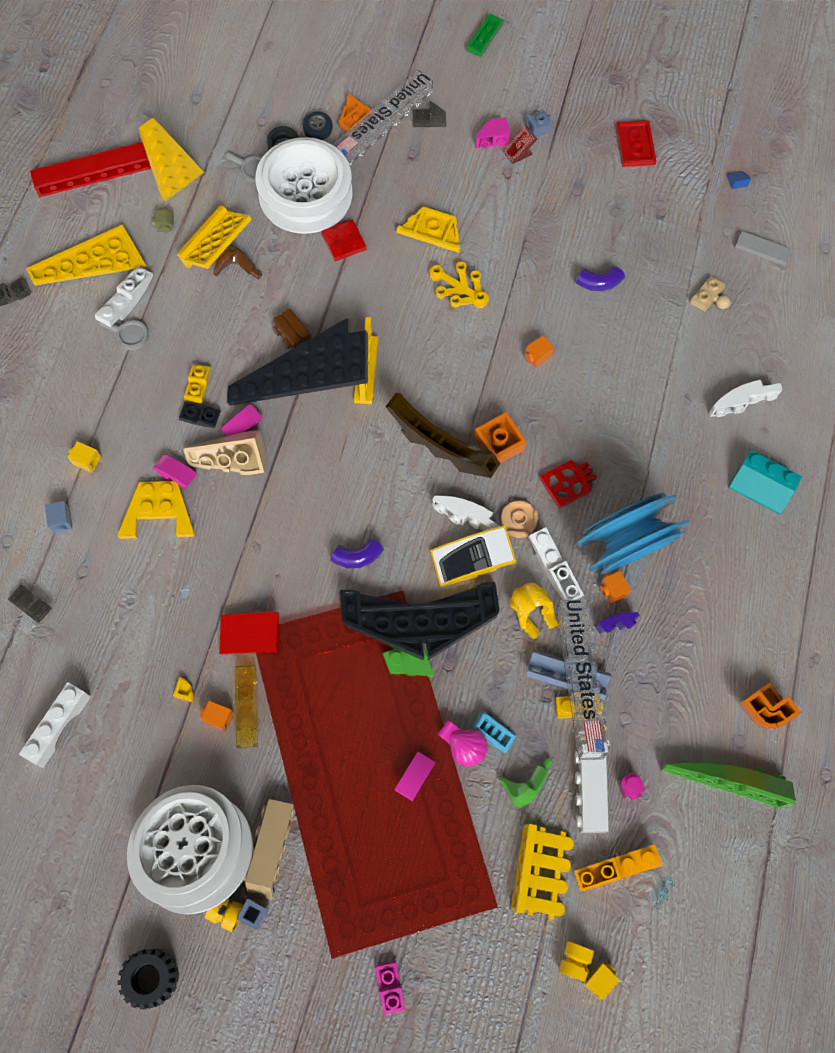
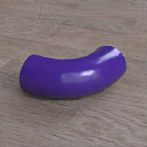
(602, 281)
(357, 557)

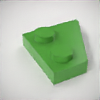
(403, 663)

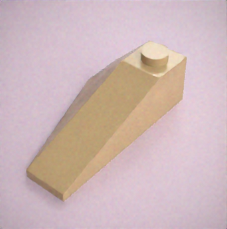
(234, 453)

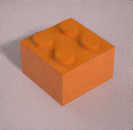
(500, 437)

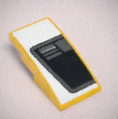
(472, 556)

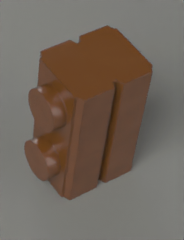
(290, 329)

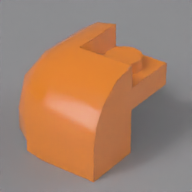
(769, 709)

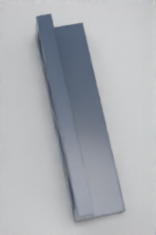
(552, 670)

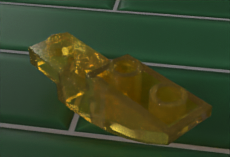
(246, 706)

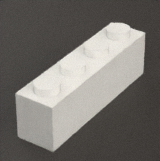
(592, 795)

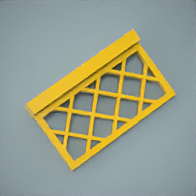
(204, 239)
(364, 392)

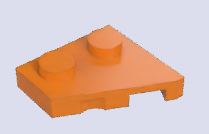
(352, 113)

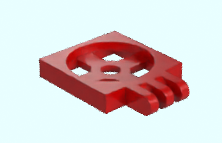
(580, 476)

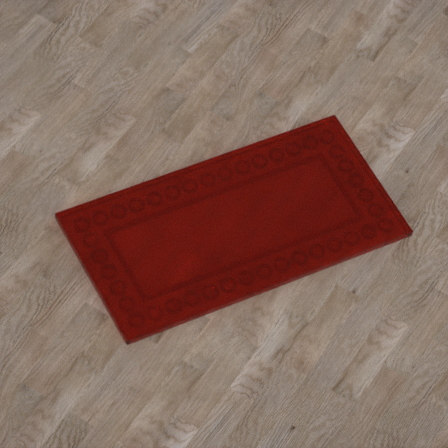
(345, 743)

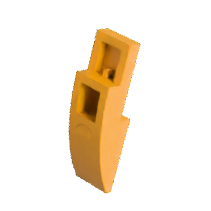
(618, 868)

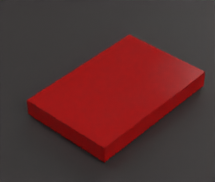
(636, 143)
(249, 633)

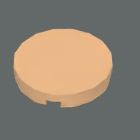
(519, 519)

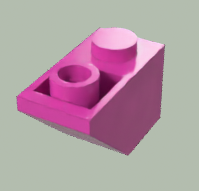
(493, 134)

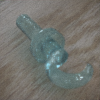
(663, 894)

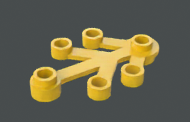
(460, 287)

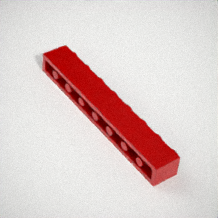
(90, 169)

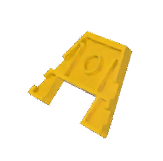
(156, 501)

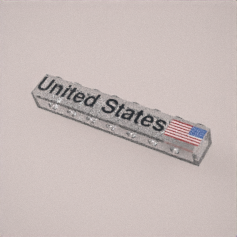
(385, 116)
(581, 680)

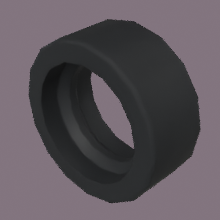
(278, 133)

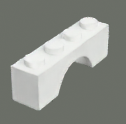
(44, 738)

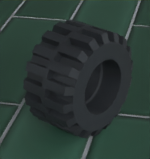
(129, 974)

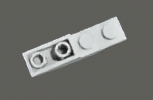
(126, 298)
(742, 396)
(462, 510)
(554, 566)

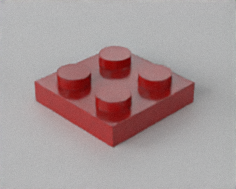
(343, 240)

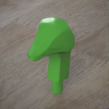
(524, 793)

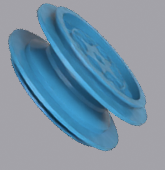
(633, 532)

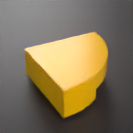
(184, 690)

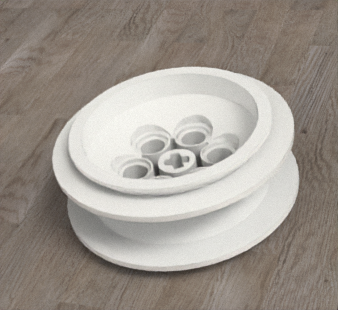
(304, 185)
(214, 872)

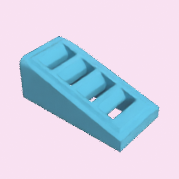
(496, 726)

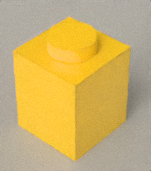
(84, 456)
(602, 980)

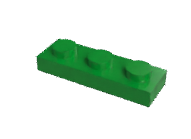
(485, 35)

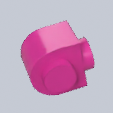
(631, 786)

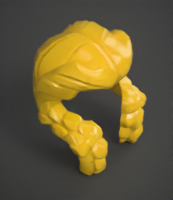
(525, 600)

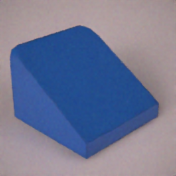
(738, 179)

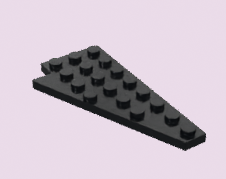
(322, 363)

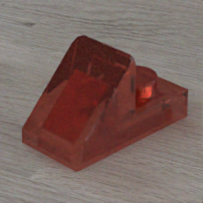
(519, 146)

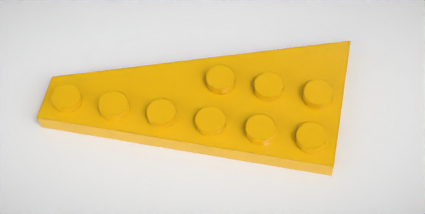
(169, 162)
(100, 255)

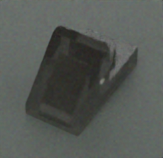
(429, 117)

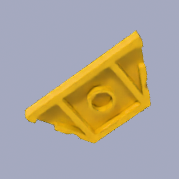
(433, 228)

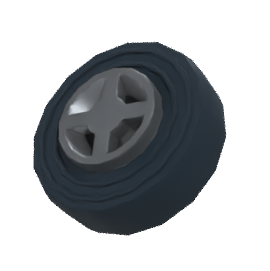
(317, 125)

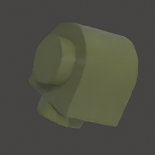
(163, 221)

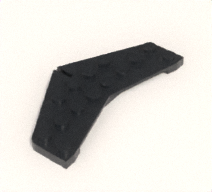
(411, 625)

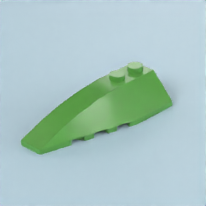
(738, 780)

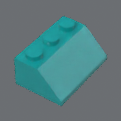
(765, 482)

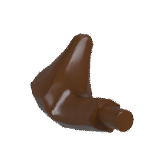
(233, 255)

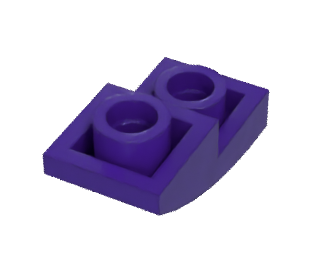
(621, 620)

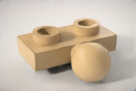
(710, 293)

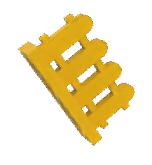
(525, 880)

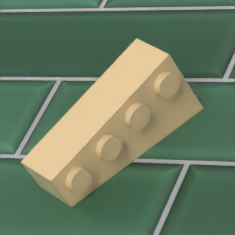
(269, 848)

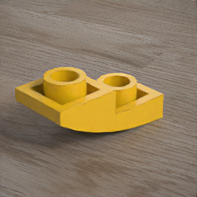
(198, 383)

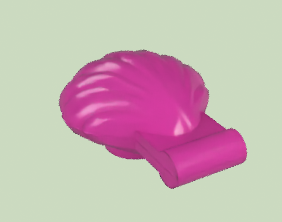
(467, 745)

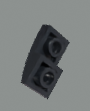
(200, 416)

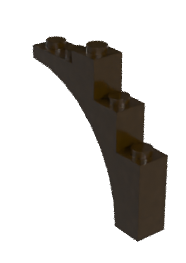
(441, 444)

